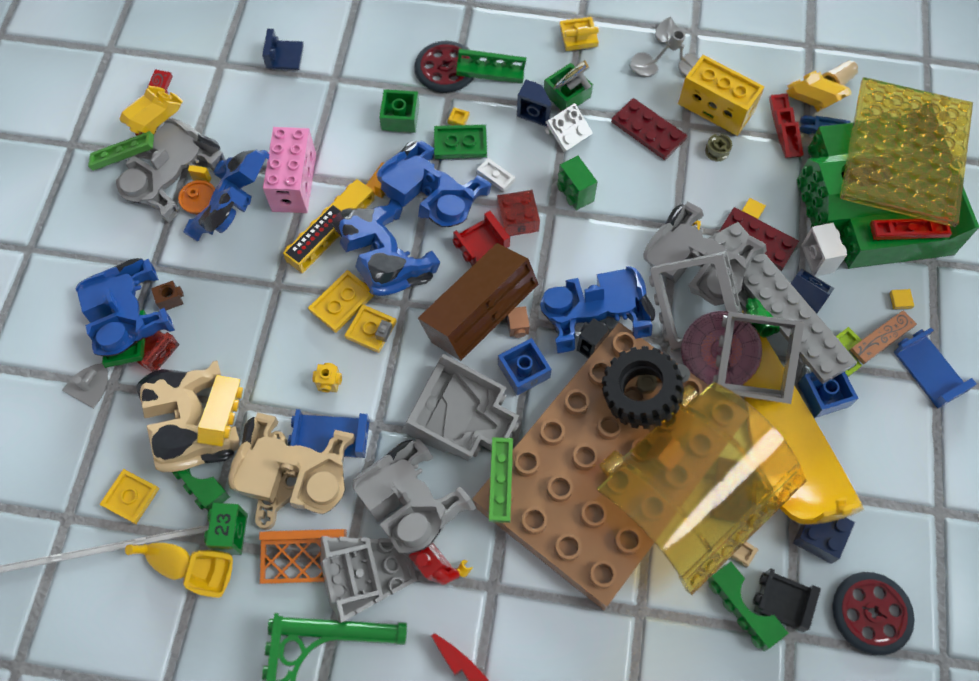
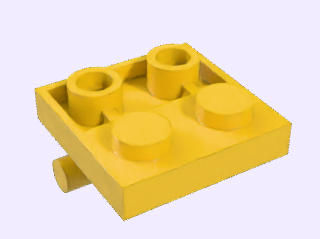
(579, 33)

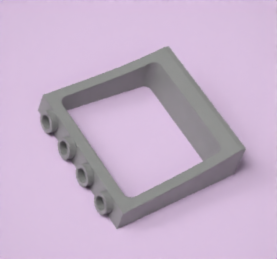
(726, 283)

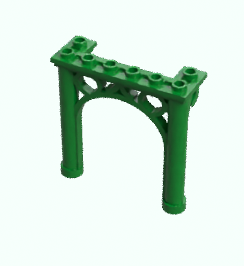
(326, 631)

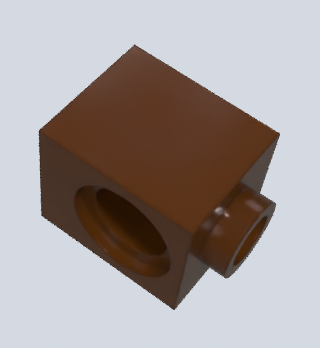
(162, 291)

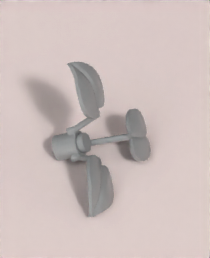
(665, 32)

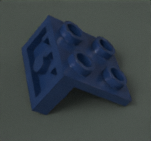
(281, 54)

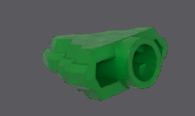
(754, 307)

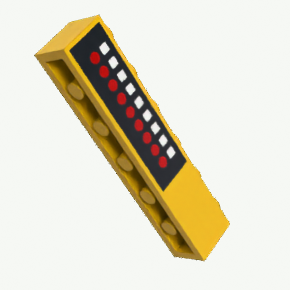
(321, 233)

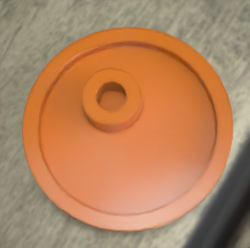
(196, 196)

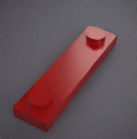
(908, 229)

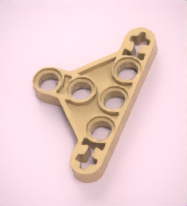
(282, 498)

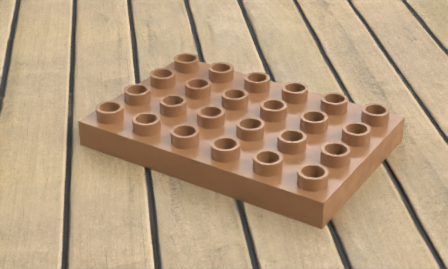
(558, 475)

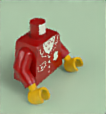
(436, 567)

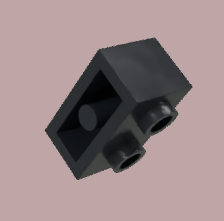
(591, 337)

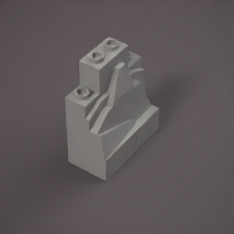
(460, 411)

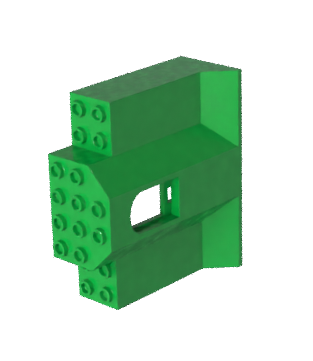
(821, 191)

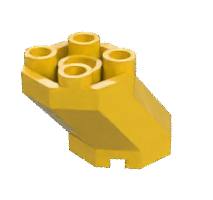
(817, 91)
(150, 110)

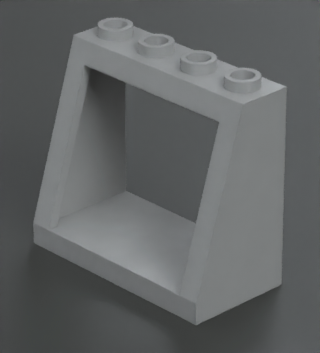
(791, 362)

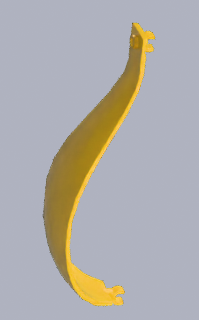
(828, 490)

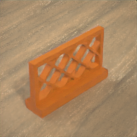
(293, 537)

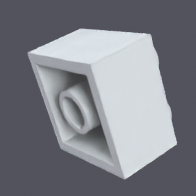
(823, 249)

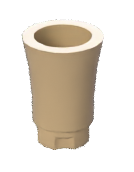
(842, 73)

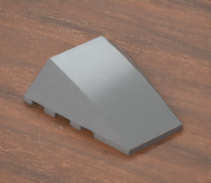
(362, 572)

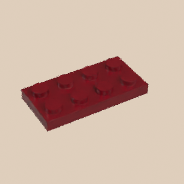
(649, 128)
(778, 244)

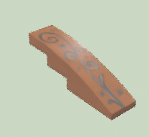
(883, 337)

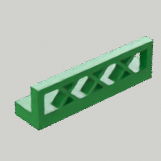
(490, 68)

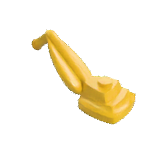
(203, 571)

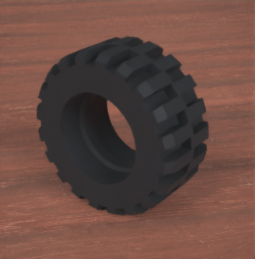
(638, 363)

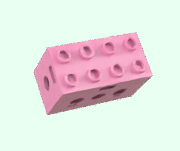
(290, 170)

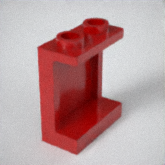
(480, 238)

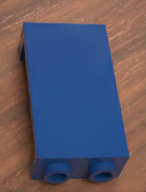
(931, 369)
(316, 432)

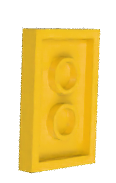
(341, 301)

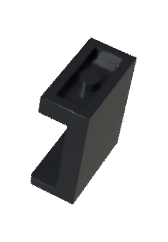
(787, 600)

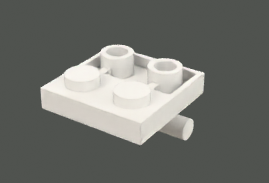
(568, 127)

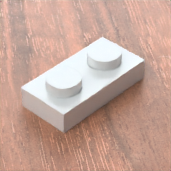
(496, 175)

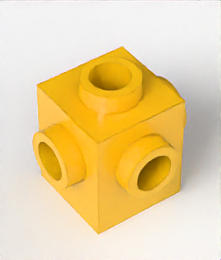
(327, 378)

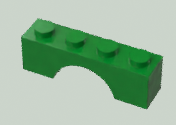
(206, 490)
(764, 629)

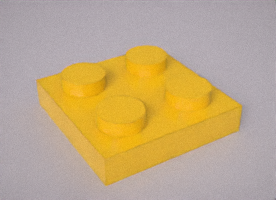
(365, 326)
(129, 496)

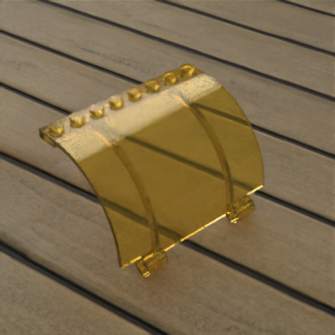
(704, 480)

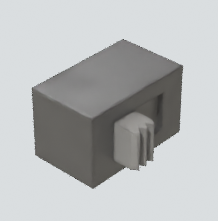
(383, 330)

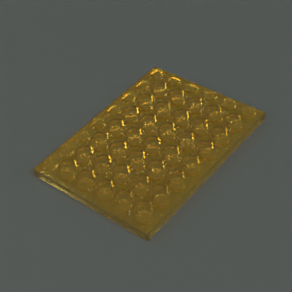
(908, 152)

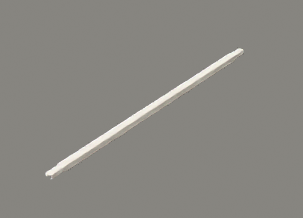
(102, 549)

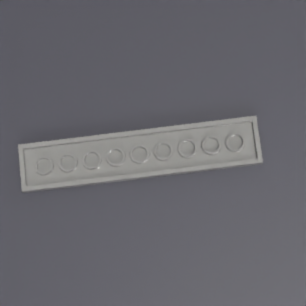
(764, 281)

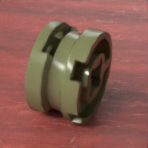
(719, 147)

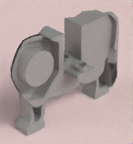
(174, 149)
(681, 241)
(394, 483)

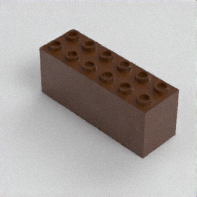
(478, 301)

